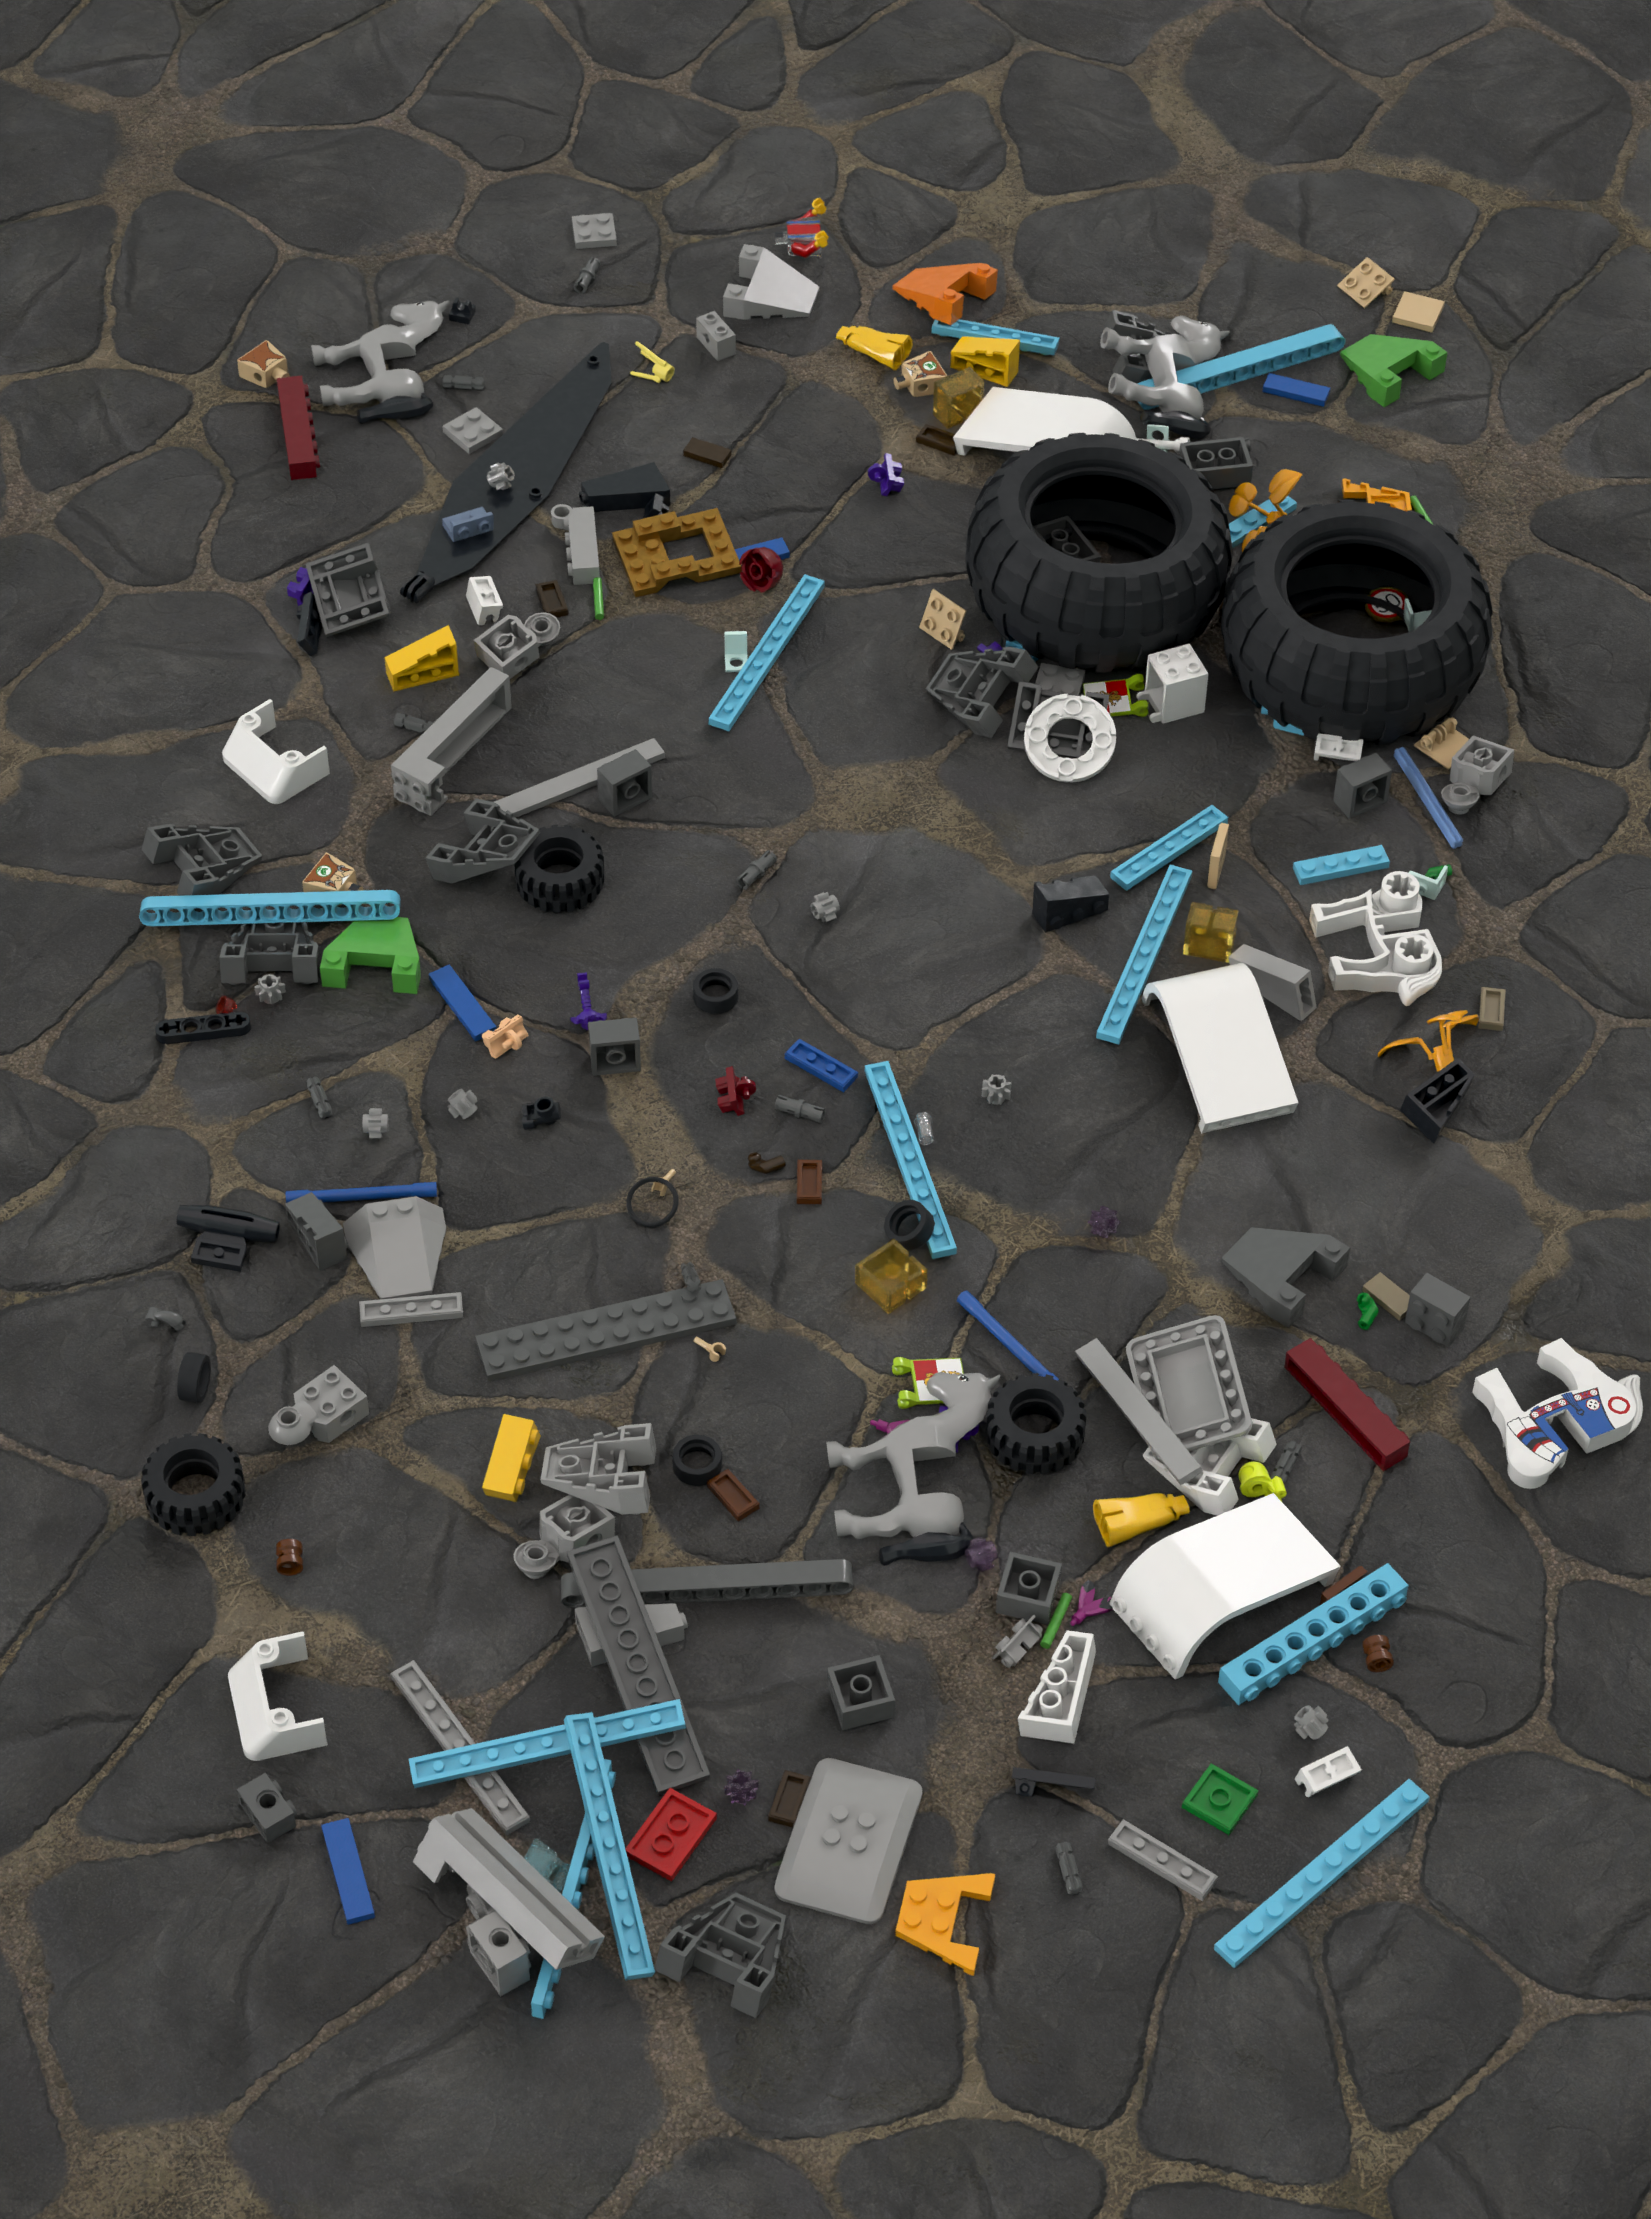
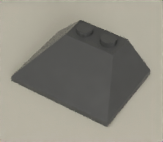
(348, 589)
(1066, 737)

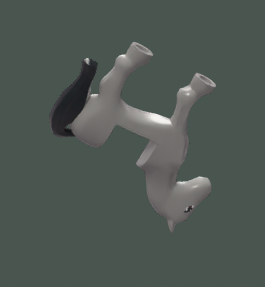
(1164, 355)
(398, 389)
(929, 1517)

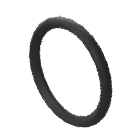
(668, 1217)

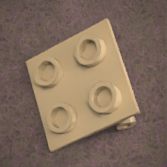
(1366, 282)
(943, 619)
(1442, 742)

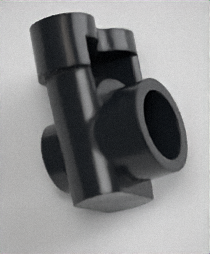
(542, 1112)

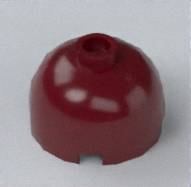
(761, 569)

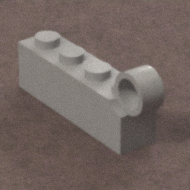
(581, 539)

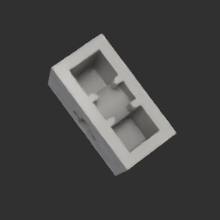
(716, 336)

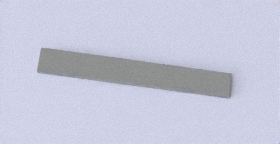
(571, 782)
(1139, 1411)
(452, 1735)

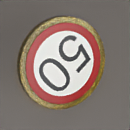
(1390, 595)

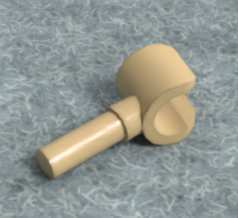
(661, 1187)
(716, 1347)

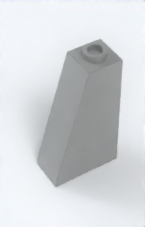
(1279, 980)
(665, 1618)

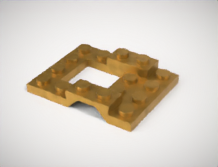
(648, 563)

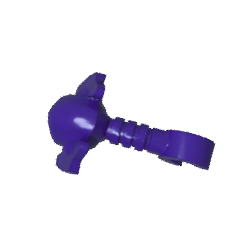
(587, 1014)

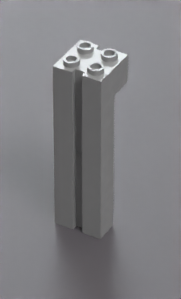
(447, 740)
(509, 1885)

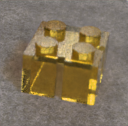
(960, 390)
(1210, 932)
(886, 1278)

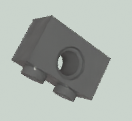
(269, 1821)

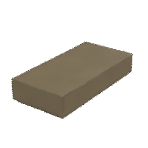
(1492, 1008)
(1388, 1295)

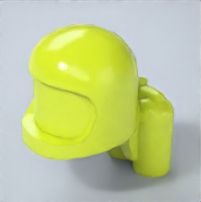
(1257, 1482)

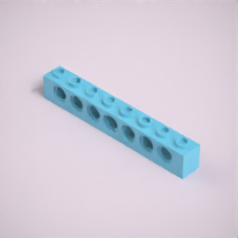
(1299, 1634)

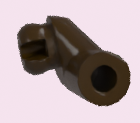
(765, 1166)

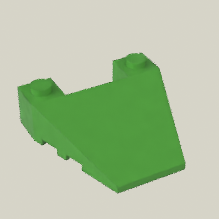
(1381, 357)
(374, 944)

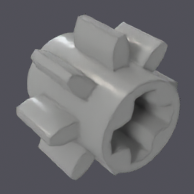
(500, 476)
(825, 907)
(270, 989)
(996, 1089)
(462, 1103)
(375, 1123)
(1311, 1722)

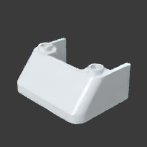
(271, 775)
(262, 1730)

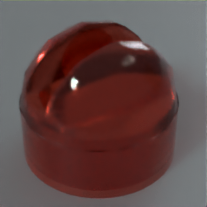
(225, 1005)

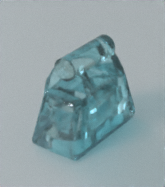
(546, 1863)

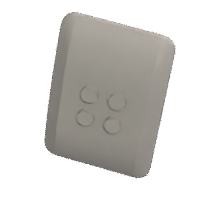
(1192, 1381)
(848, 1841)

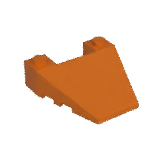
(939, 288)

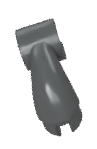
(172, 1318)

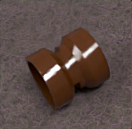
(289, 1556)
(1378, 1654)

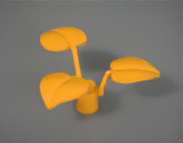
(1279, 488)
(1442, 1054)

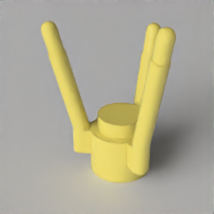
(661, 368)

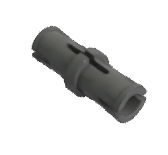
(587, 275)
(756, 869)
(800, 1108)

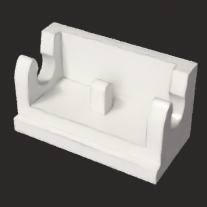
(483, 599)
(1335, 747)
(1328, 1771)

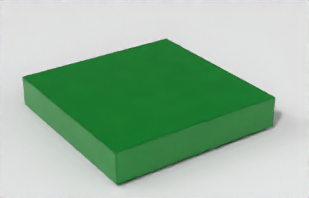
(1220, 1799)

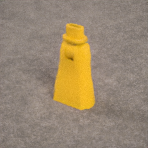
(883, 347)
(1129, 1517)

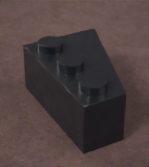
(1068, 902)
(1437, 1098)

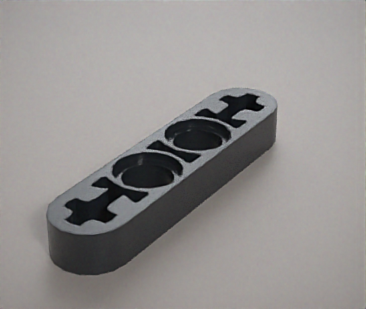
(203, 1031)

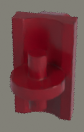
(736, 1089)

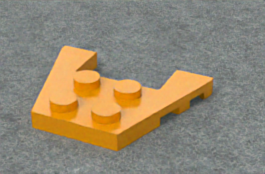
(1395, 498)
(931, 1913)

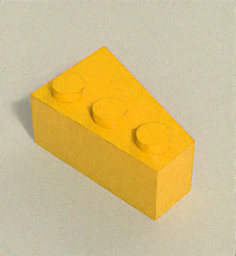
(989, 357)
(423, 661)
(511, 1458)

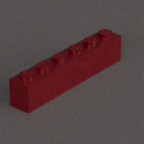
(297, 427)
(1347, 1404)

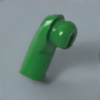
(1435, 871)
(1368, 1309)

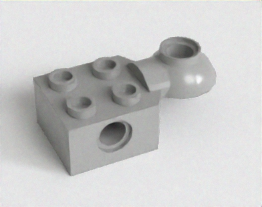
(514, 646)
(1476, 771)
(323, 1406)
(563, 1527)
(496, 1946)

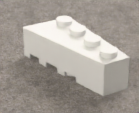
(1059, 1699)

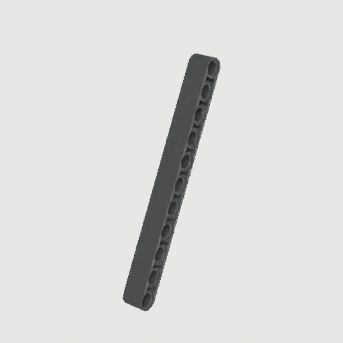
(731, 1582)

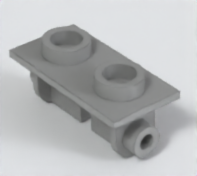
(1010, 1649)

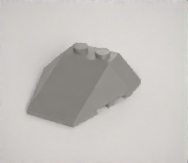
(398, 1245)

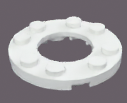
(1068, 707)

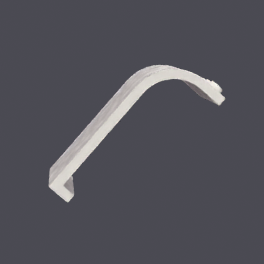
(1021, 418)
(1226, 1046)
(1216, 1572)

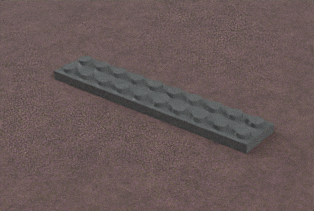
(604, 1330)
(635, 1659)

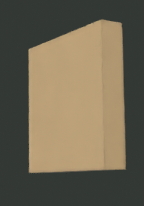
(1418, 311)
(1218, 855)

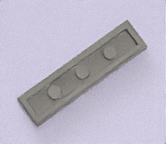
(411, 1309)
(1162, 1860)

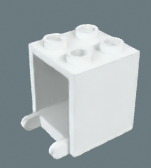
(1175, 684)

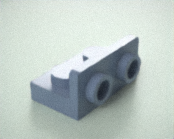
(468, 524)

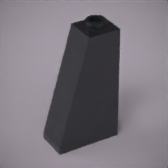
(625, 489)

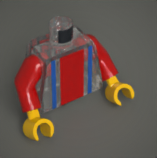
(804, 233)

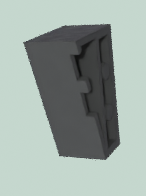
(317, 1230)

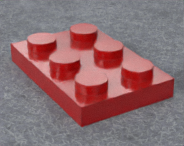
(670, 1834)

